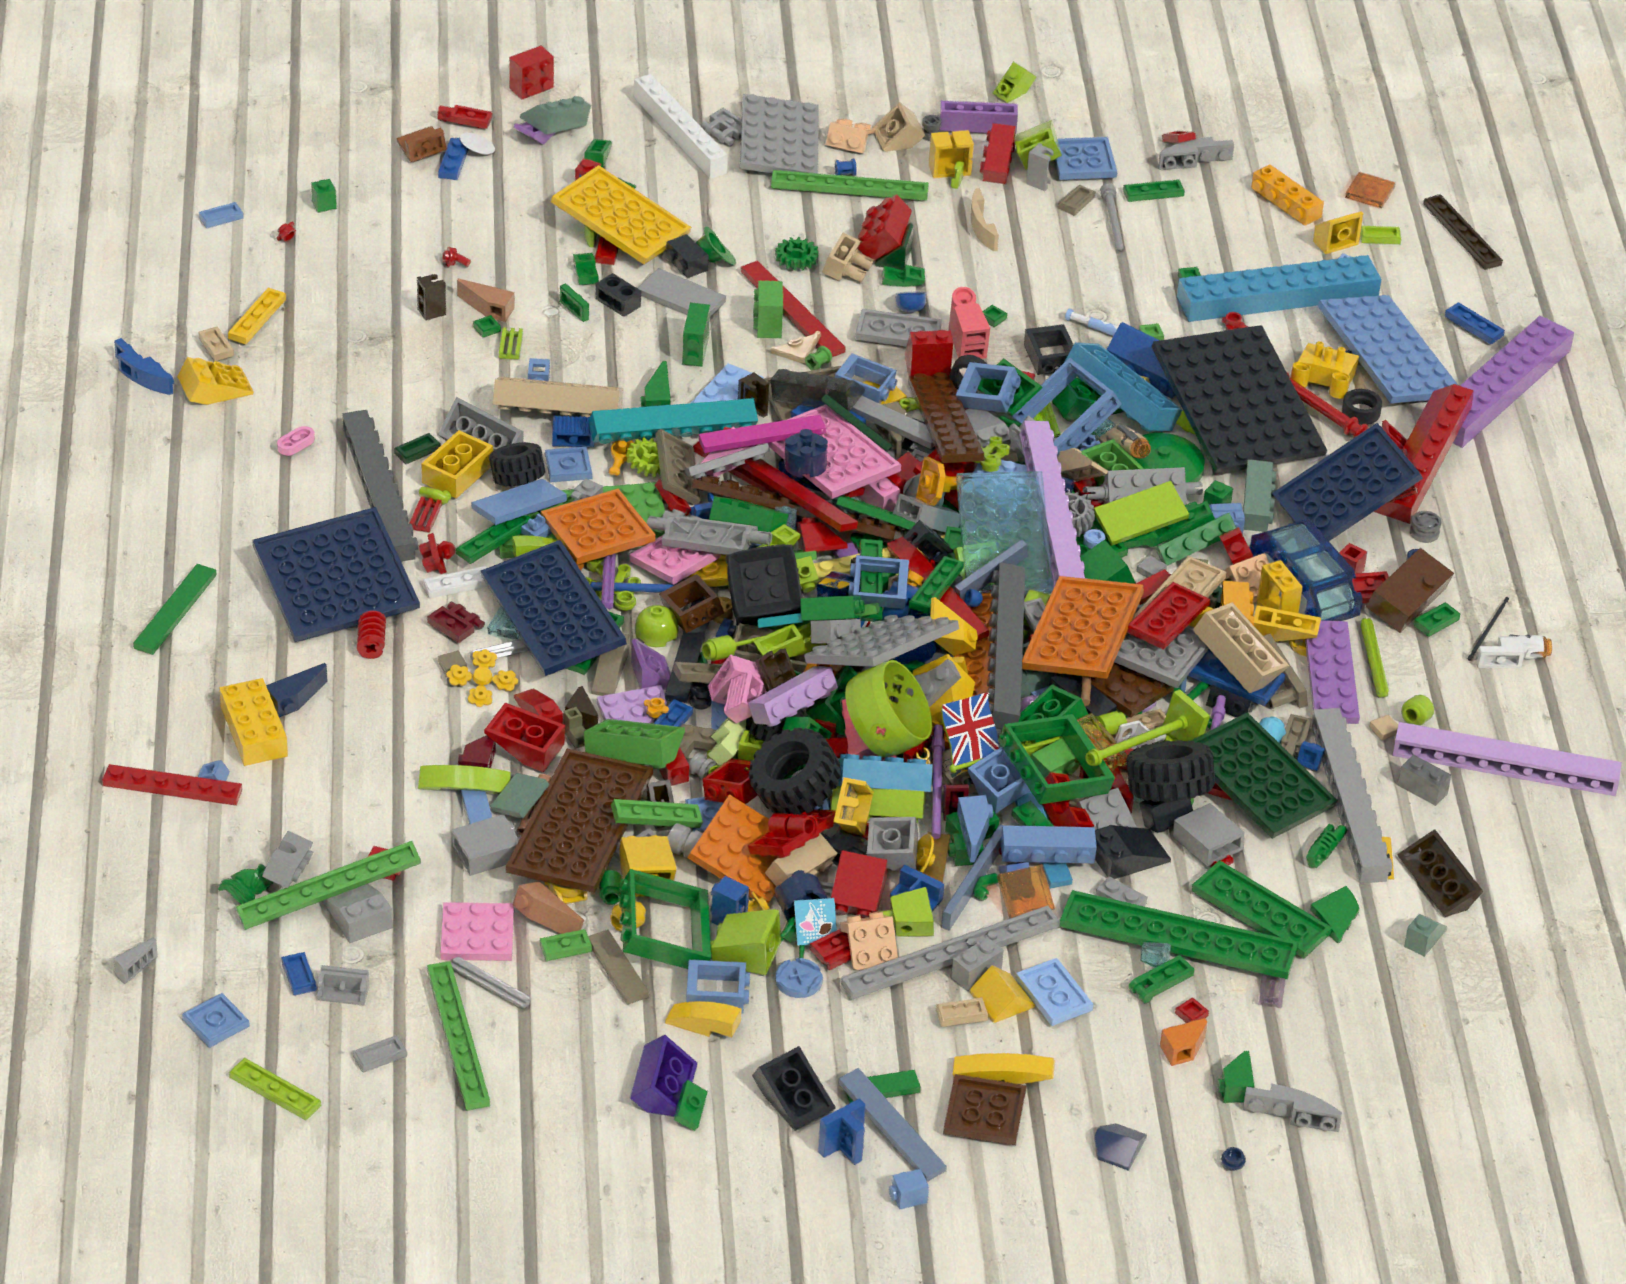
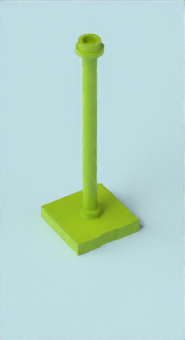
(1183, 720)

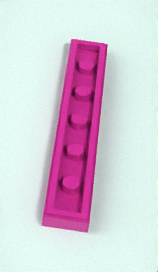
(759, 433)

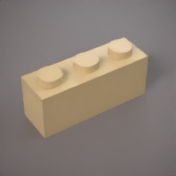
(811, 858)

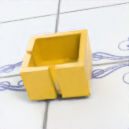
(947, 150)

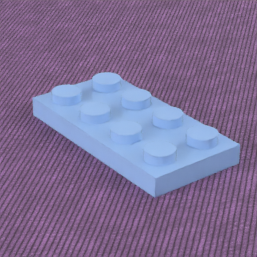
(723, 386)

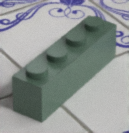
(1258, 495)

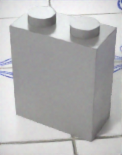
(1208, 834)
(485, 844)

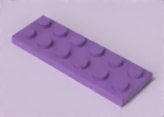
(1332, 670)

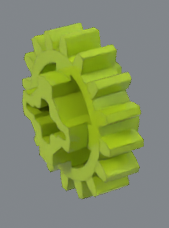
(644, 457)

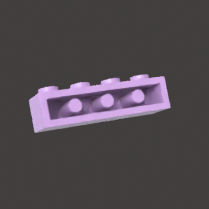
(793, 695)

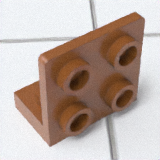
(422, 143)

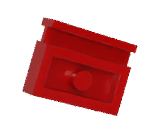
(1368, 583)
(832, 949)

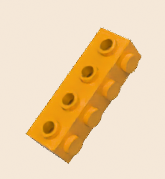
(1287, 194)

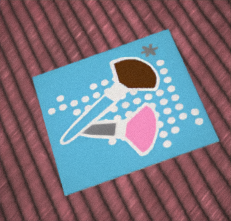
(814, 919)

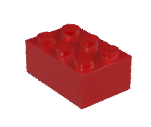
(884, 227)

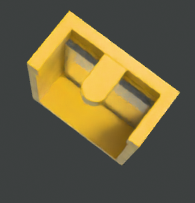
(853, 806)

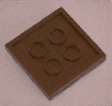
(1130, 689)
(985, 1109)

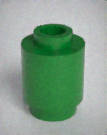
(609, 887)

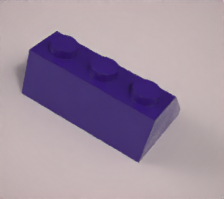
(661, 1076)

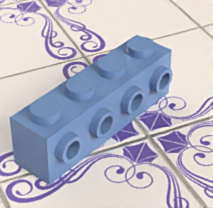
(1048, 844)

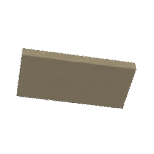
(673, 458)

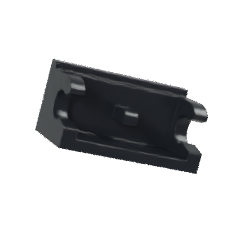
(928, 541)

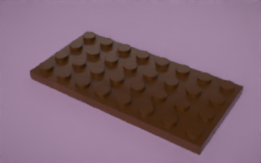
(574, 824)

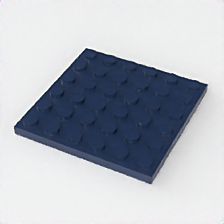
(335, 573)

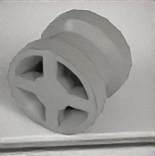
(700, 765)

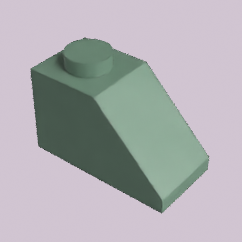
(1423, 934)

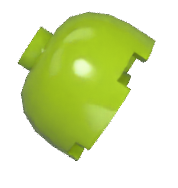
(656, 626)

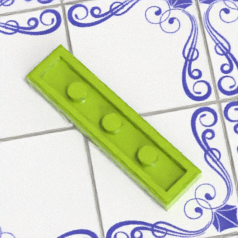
(275, 1089)

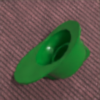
(714, 247)

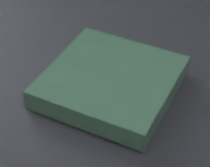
(519, 795)

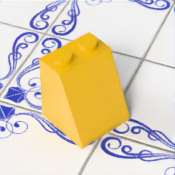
(960, 690)
(647, 855)

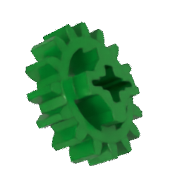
(798, 253)

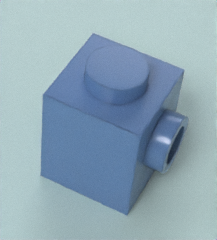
(909, 1189)

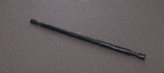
(1488, 628)

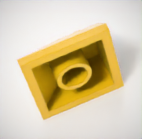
(1338, 233)
(958, 641)

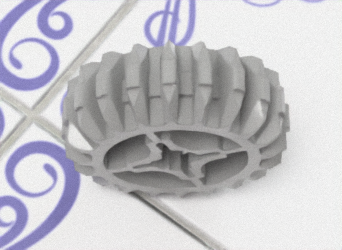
(1082, 512)

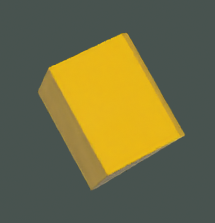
(1001, 994)

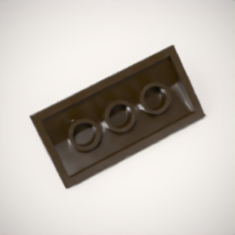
(1441, 874)

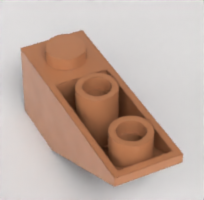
(487, 299)

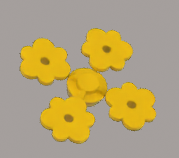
(482, 676)

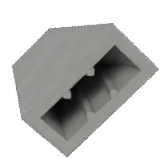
(935, 516)

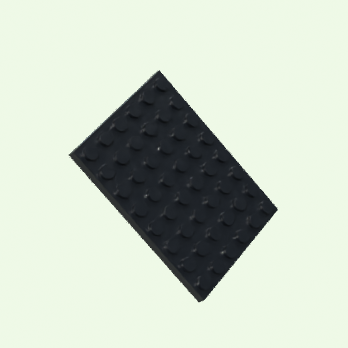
(1238, 398)

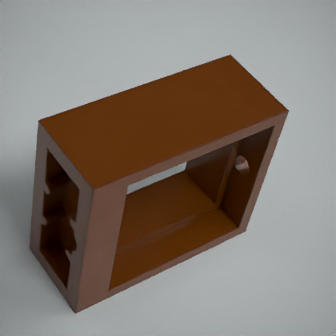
(686, 593)

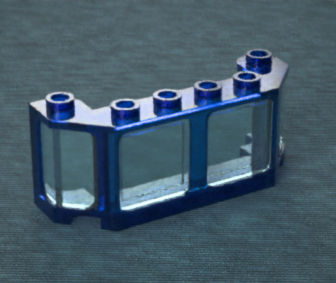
(1316, 566)

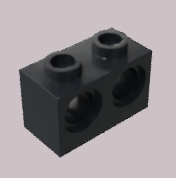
(618, 295)

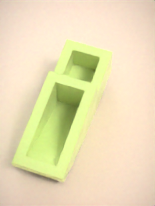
(727, 740)

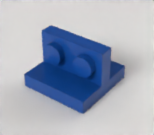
(843, 1132)

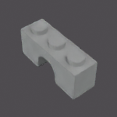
(289, 859)

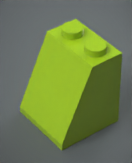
(748, 939)

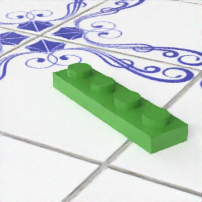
(656, 813)

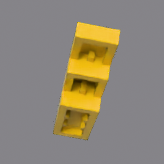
(1005, 1066)

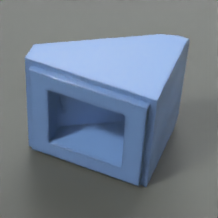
(214, 770)

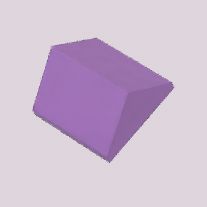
(649, 666)

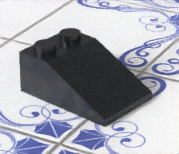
(1127, 850)
(793, 1088)

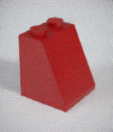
(929, 352)
(859, 884)

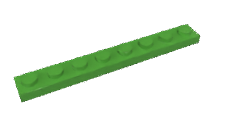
(849, 185)
(328, 885)
(458, 1036)

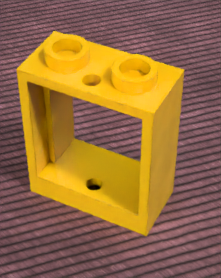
(1277, 577)

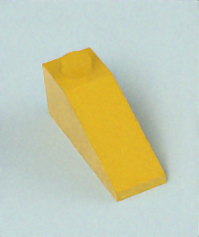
(1285, 624)

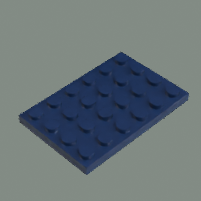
(1349, 483)

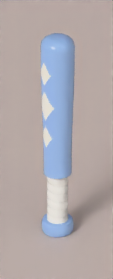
(1094, 323)

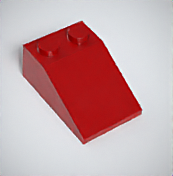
(527, 736)

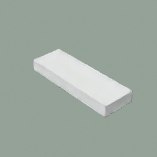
(454, 582)

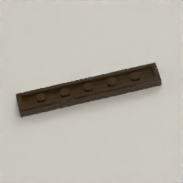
(1463, 232)

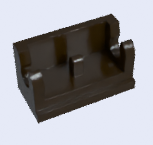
(431, 297)
(755, 387)
(775, 669)

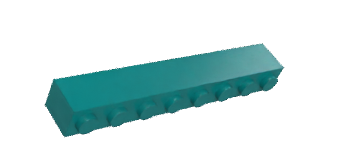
(674, 419)

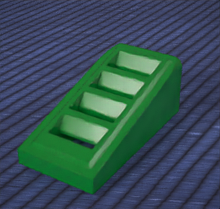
(598, 151)

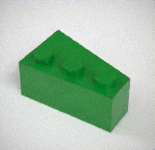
(746, 513)

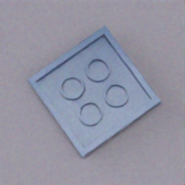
(1085, 159)

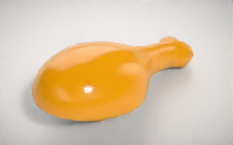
(618, 452)

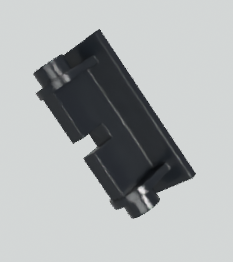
(1234, 704)

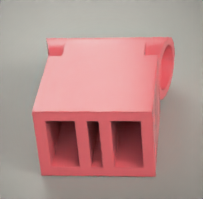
(968, 324)

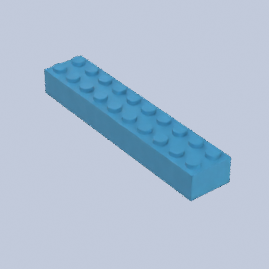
(1277, 287)

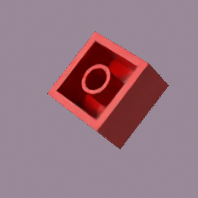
(531, 72)

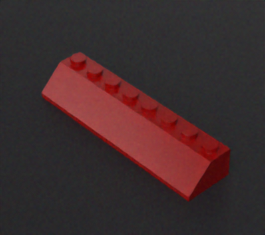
(1430, 444)

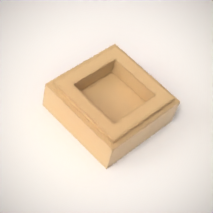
(1384, 727)

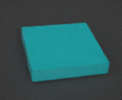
(779, 620)

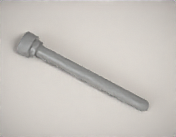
(1108, 193)

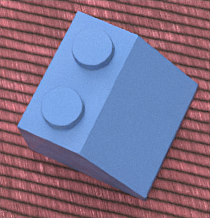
(998, 780)

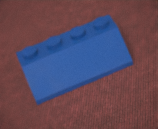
(1135, 351)

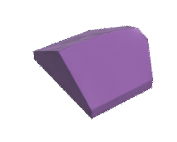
(533, 132)

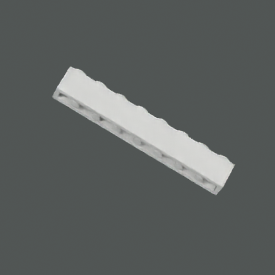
(680, 126)

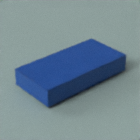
(299, 973)

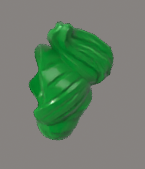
(246, 884)

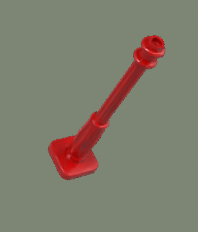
(1349, 425)

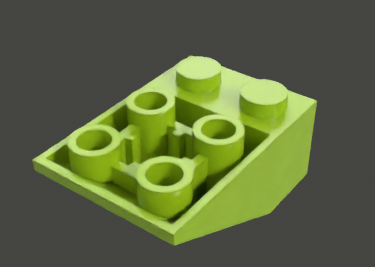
(1042, 134)

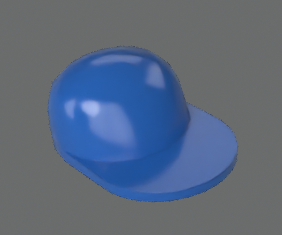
(911, 301)

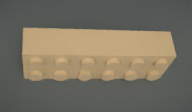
(555, 396)

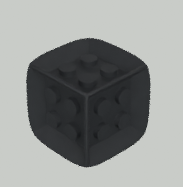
(763, 583)

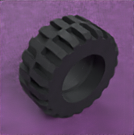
(786, 753)
(1170, 770)

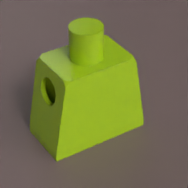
(911, 913)

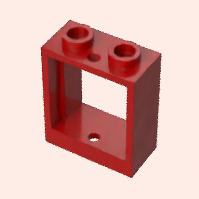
(729, 780)

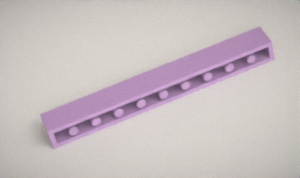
(1042, 456)
(1508, 759)

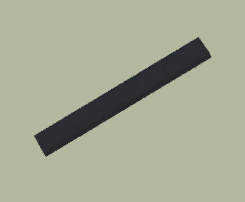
(688, 652)

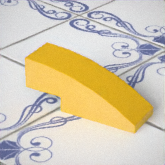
(705, 1017)

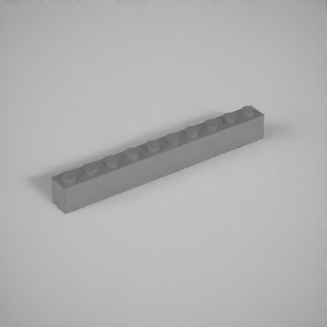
(1353, 801)

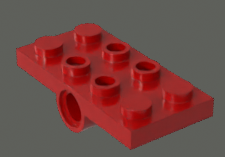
(791, 832)

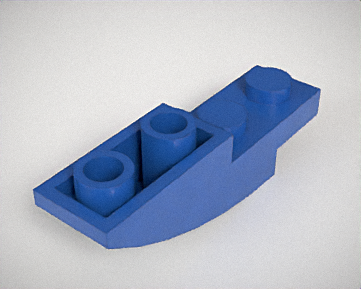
(142, 370)

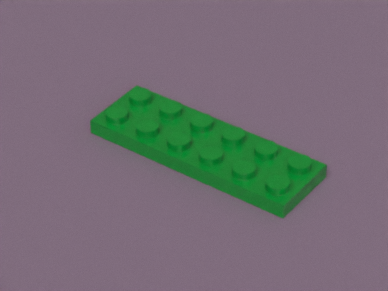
(1260, 907)

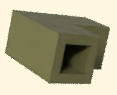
(573, 727)

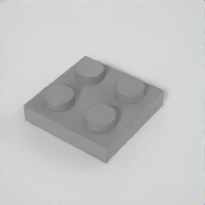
(1108, 810)

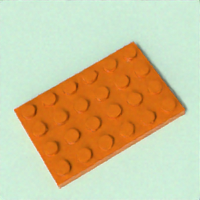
(1082, 627)

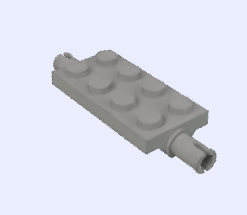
(1128, 482)
(708, 534)

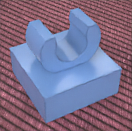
(536, 527)

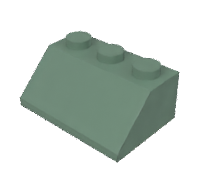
(558, 115)

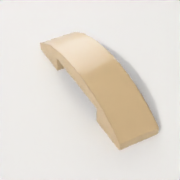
(985, 232)

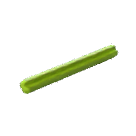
(1374, 657)

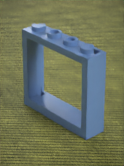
(1088, 421)

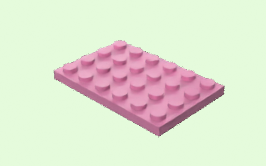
(851, 456)

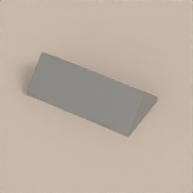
(479, 425)

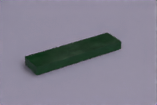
(852, 419)

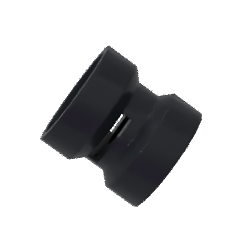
(700, 695)

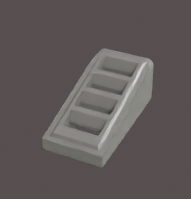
(134, 960)

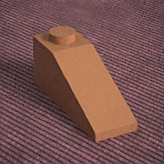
(546, 908)

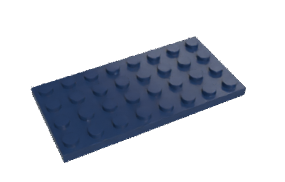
(553, 608)

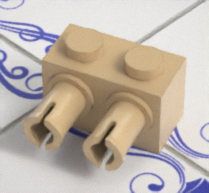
(843, 255)

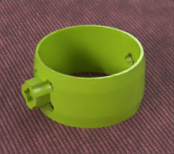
(869, 706)

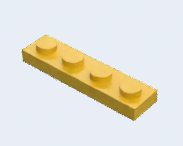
(257, 316)

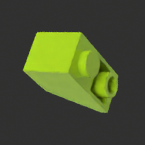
(1014, 83)

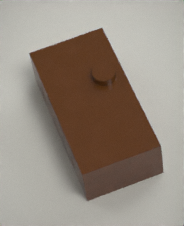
(1410, 590)

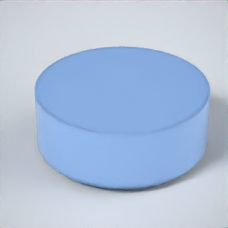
(1093, 537)

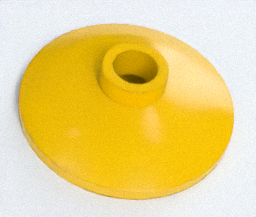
(925, 852)

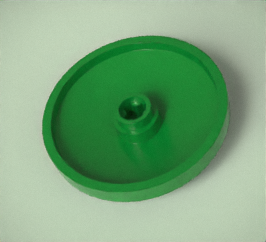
(1173, 452)

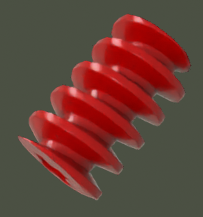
(371, 634)

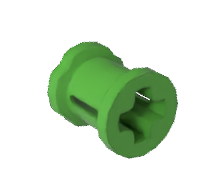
(818, 358)

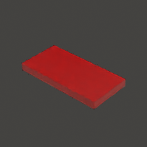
(1168, 615)

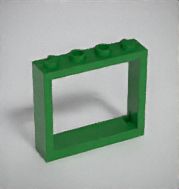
(1068, 727)
(672, 892)

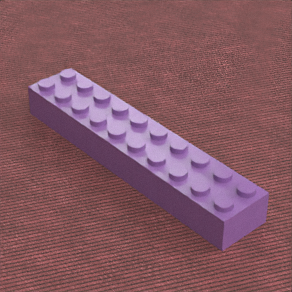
(1512, 373)

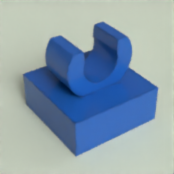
(1310, 755)

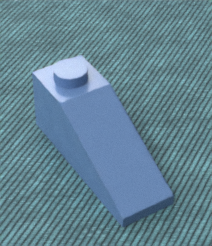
(974, 822)

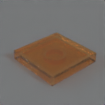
(1370, 190)
(1025, 890)

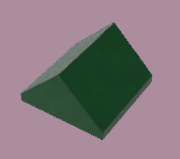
(899, 256)

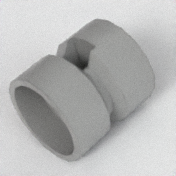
(683, 840)

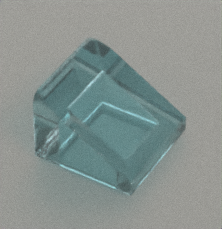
(1155, 953)

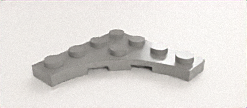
(934, 682)

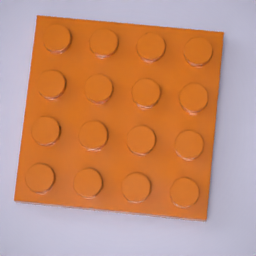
(598, 526)
(725, 848)

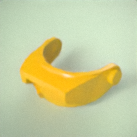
(568, 895)

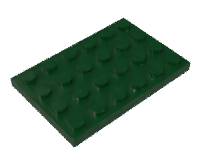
(1264, 776)

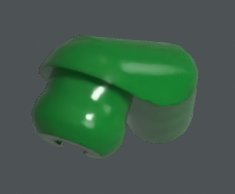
(980, 890)

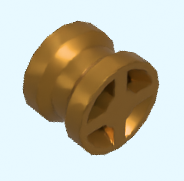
(727, 608)

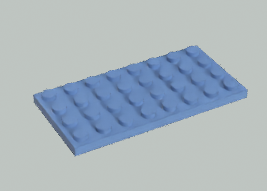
(1387, 347)

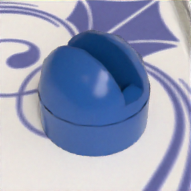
(973, 598)

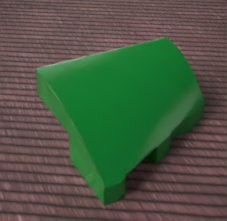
(1337, 911)

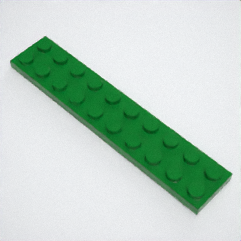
(1185, 934)

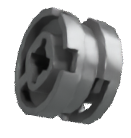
(1426, 527)

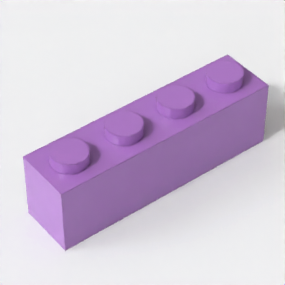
(976, 115)

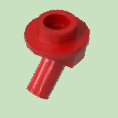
(450, 256)

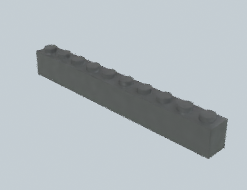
(378, 480)
(1006, 644)

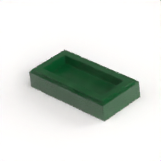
(417, 448)

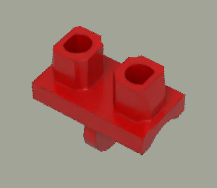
(436, 553)

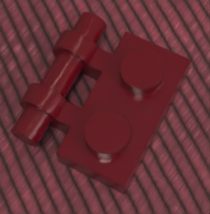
(455, 622)

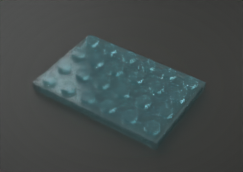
(998, 513)

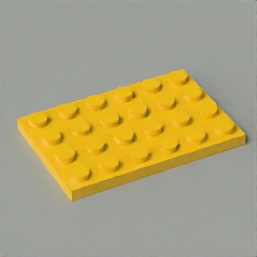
(620, 214)

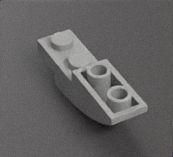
(1191, 152)
(1300, 1106)

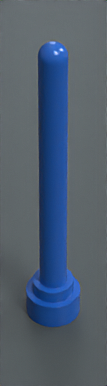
(634, 587)

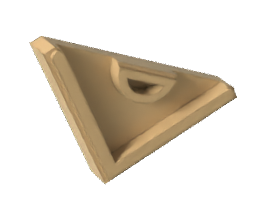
(797, 348)

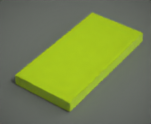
(1141, 513)

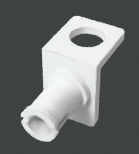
(1136, 728)

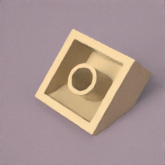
(898, 129)

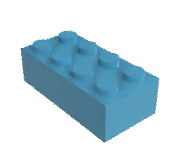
(887, 774)

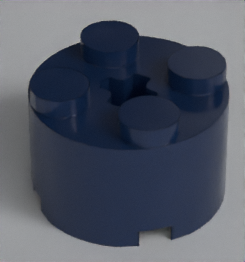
(806, 454)
(798, 887)

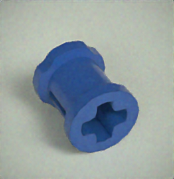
(845, 167)

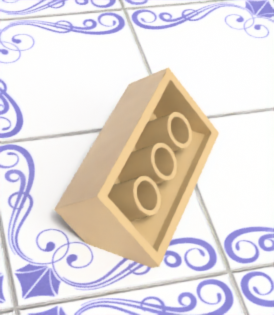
(1240, 647)

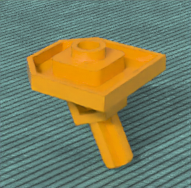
(933, 482)

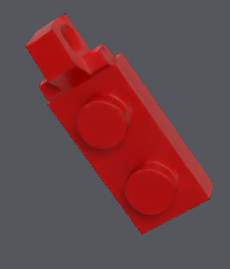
(465, 116)

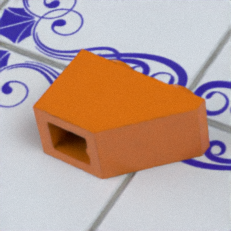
(1183, 1041)

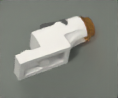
(1512, 651)

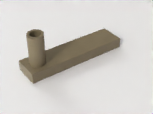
(1295, 688)

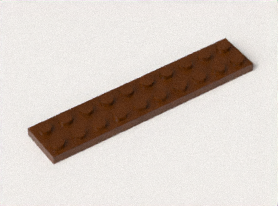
(945, 418)
(771, 499)

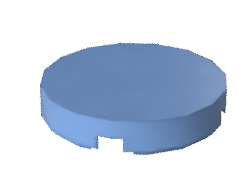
(799, 978)

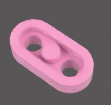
(296, 440)

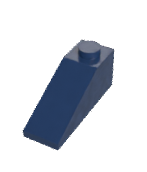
(294, 691)

